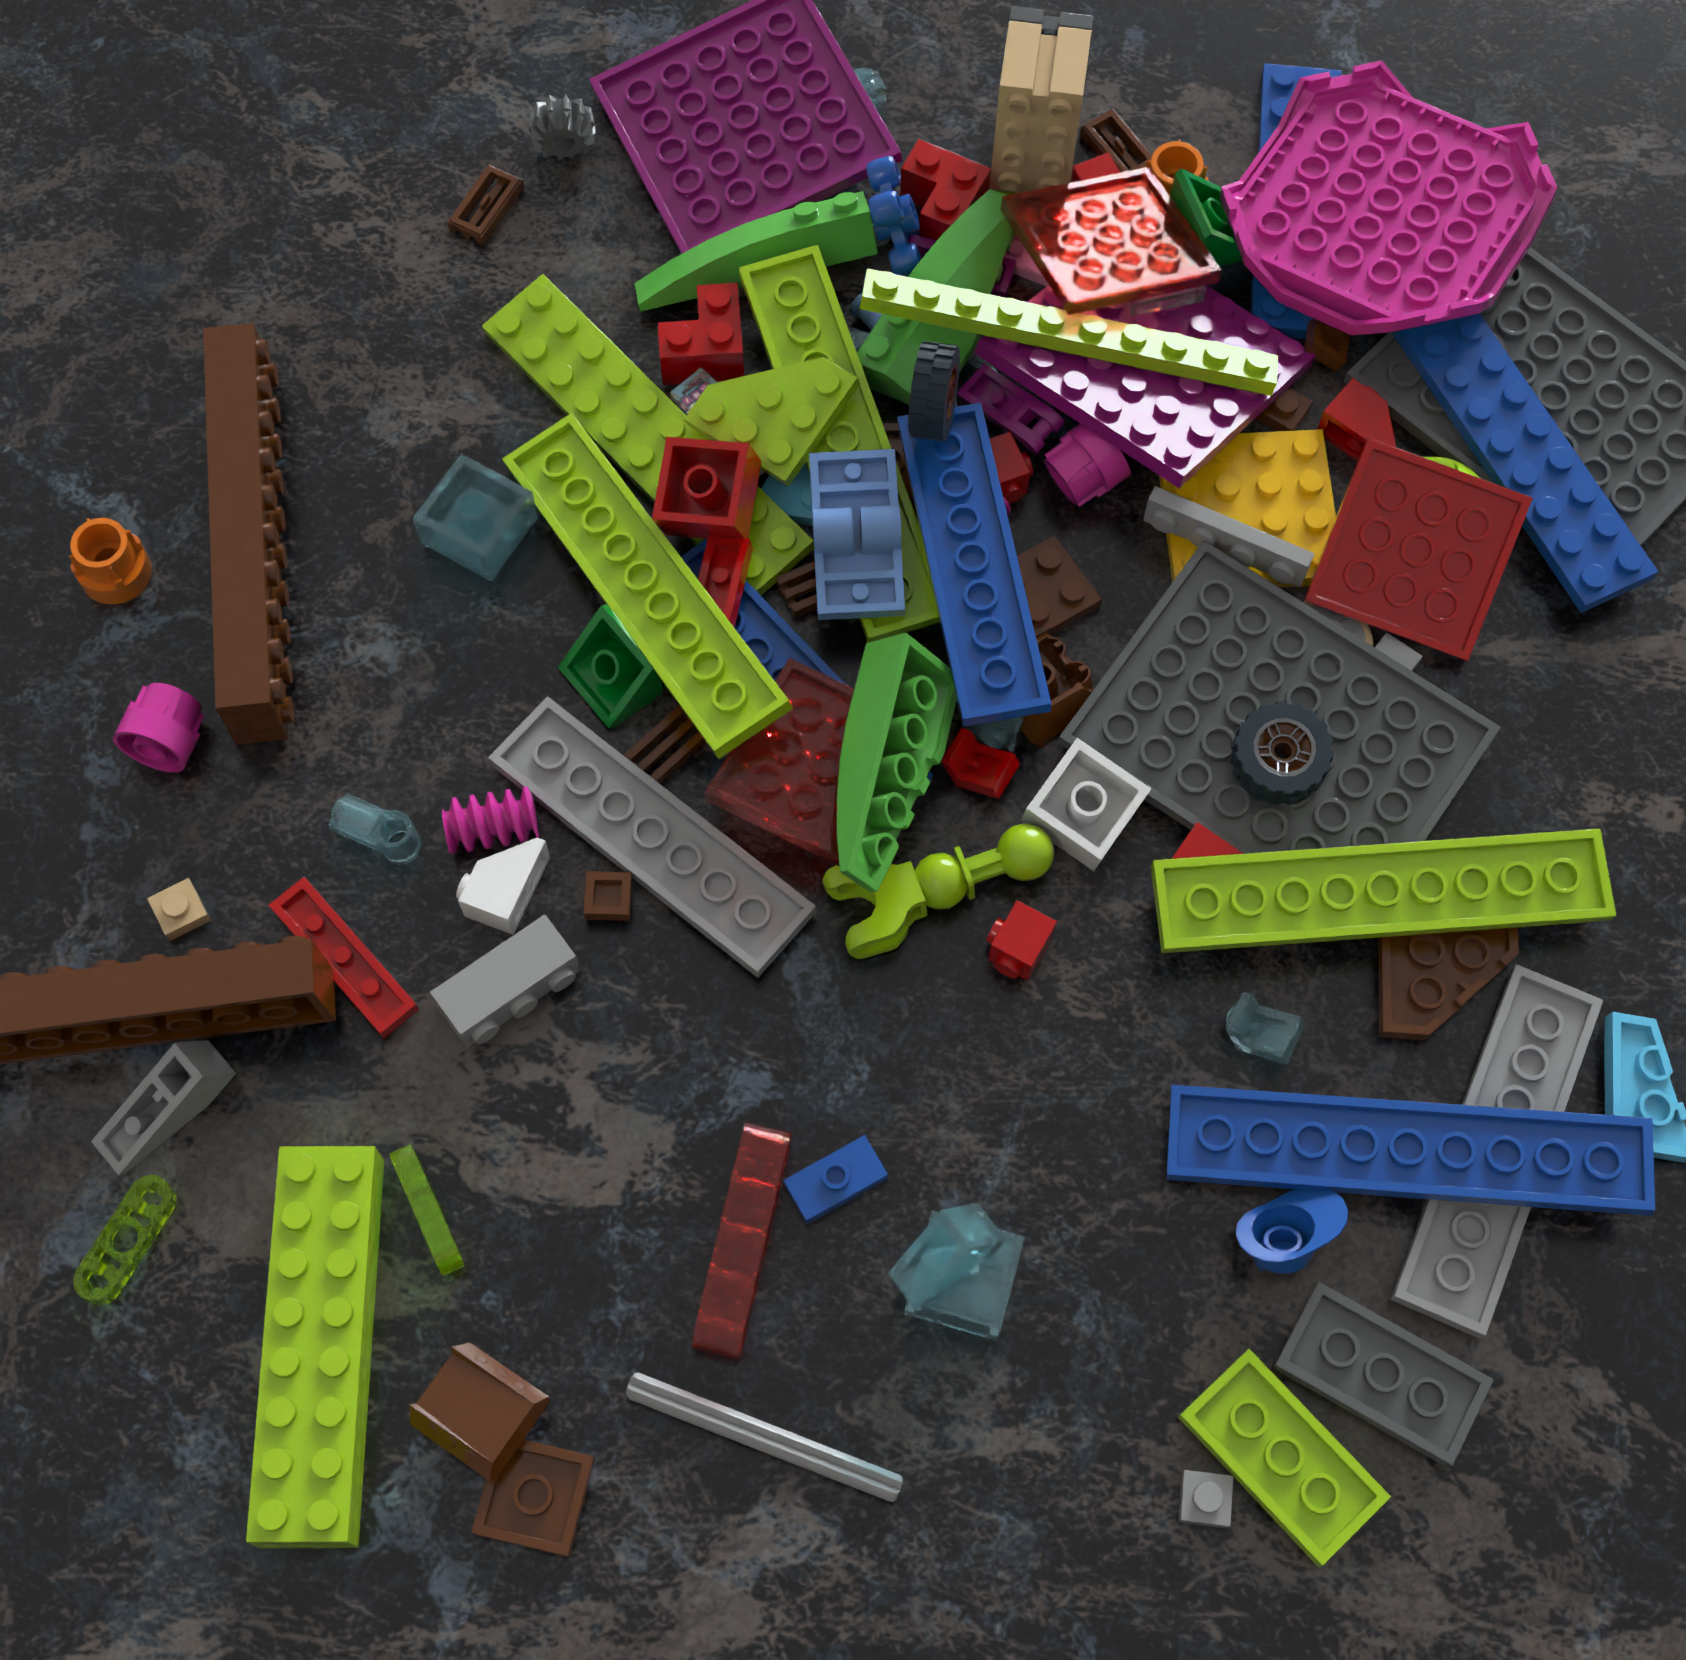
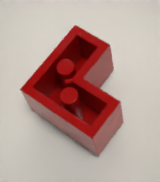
(941, 185)
(704, 343)

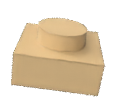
(179, 909)

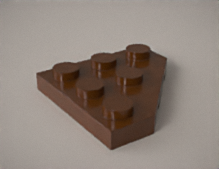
(1434, 975)

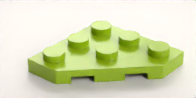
(776, 412)

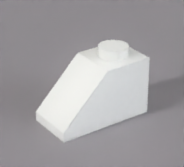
(503, 885)

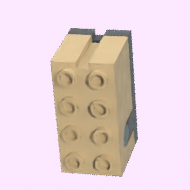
(1039, 99)

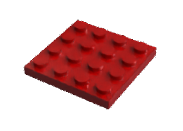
(1417, 549)

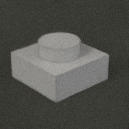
(1205, 1499)

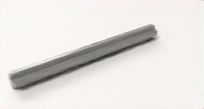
(764, 1437)

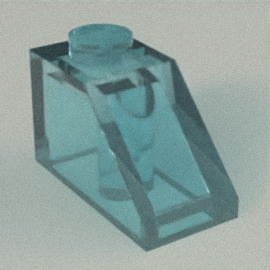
(946, 1254)

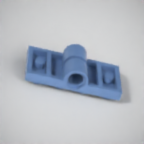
(856, 534)

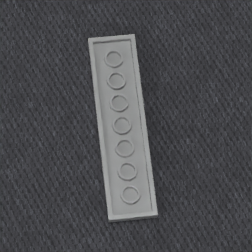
(653, 836)
(1525, 1063)

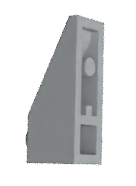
(163, 1103)

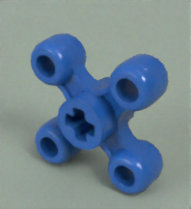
(893, 215)

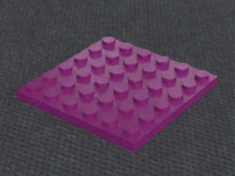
(743, 118)
(1150, 415)

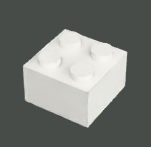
(1086, 803)

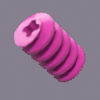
(490, 820)

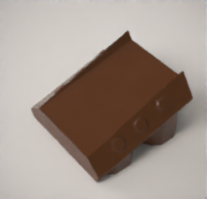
(1068, 689)
(478, 1410)

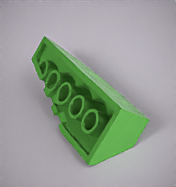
(837, 225)
(964, 258)
(888, 747)

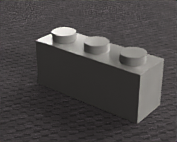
(506, 982)

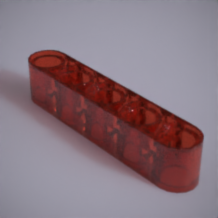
(741, 1241)

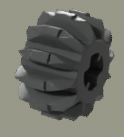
(562, 127)

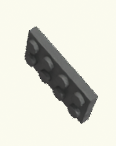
(1383, 1374)

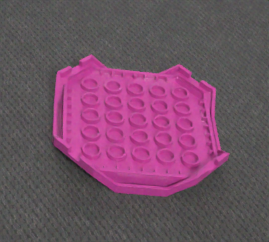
(1386, 206)

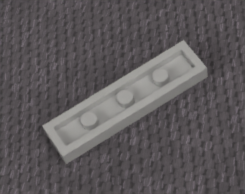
(1238, 540)

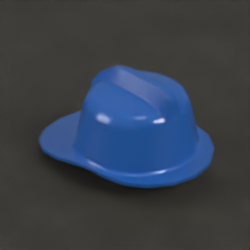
(1291, 1228)

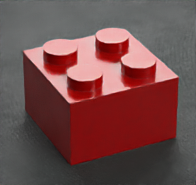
(706, 488)

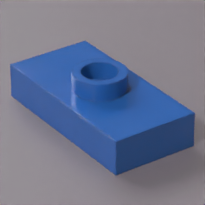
(835, 1179)

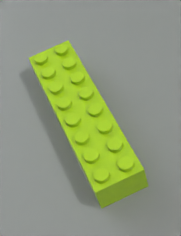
(316, 1349)

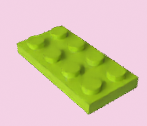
(1284, 1458)

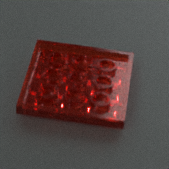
(1109, 240)
(791, 768)

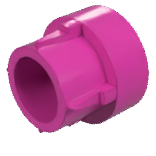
(1085, 465)
(160, 727)

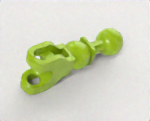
(936, 882)

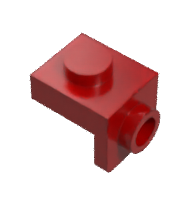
(978, 766)

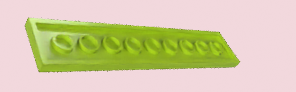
(804, 322)
(622, 409)
(648, 586)
(1381, 890)

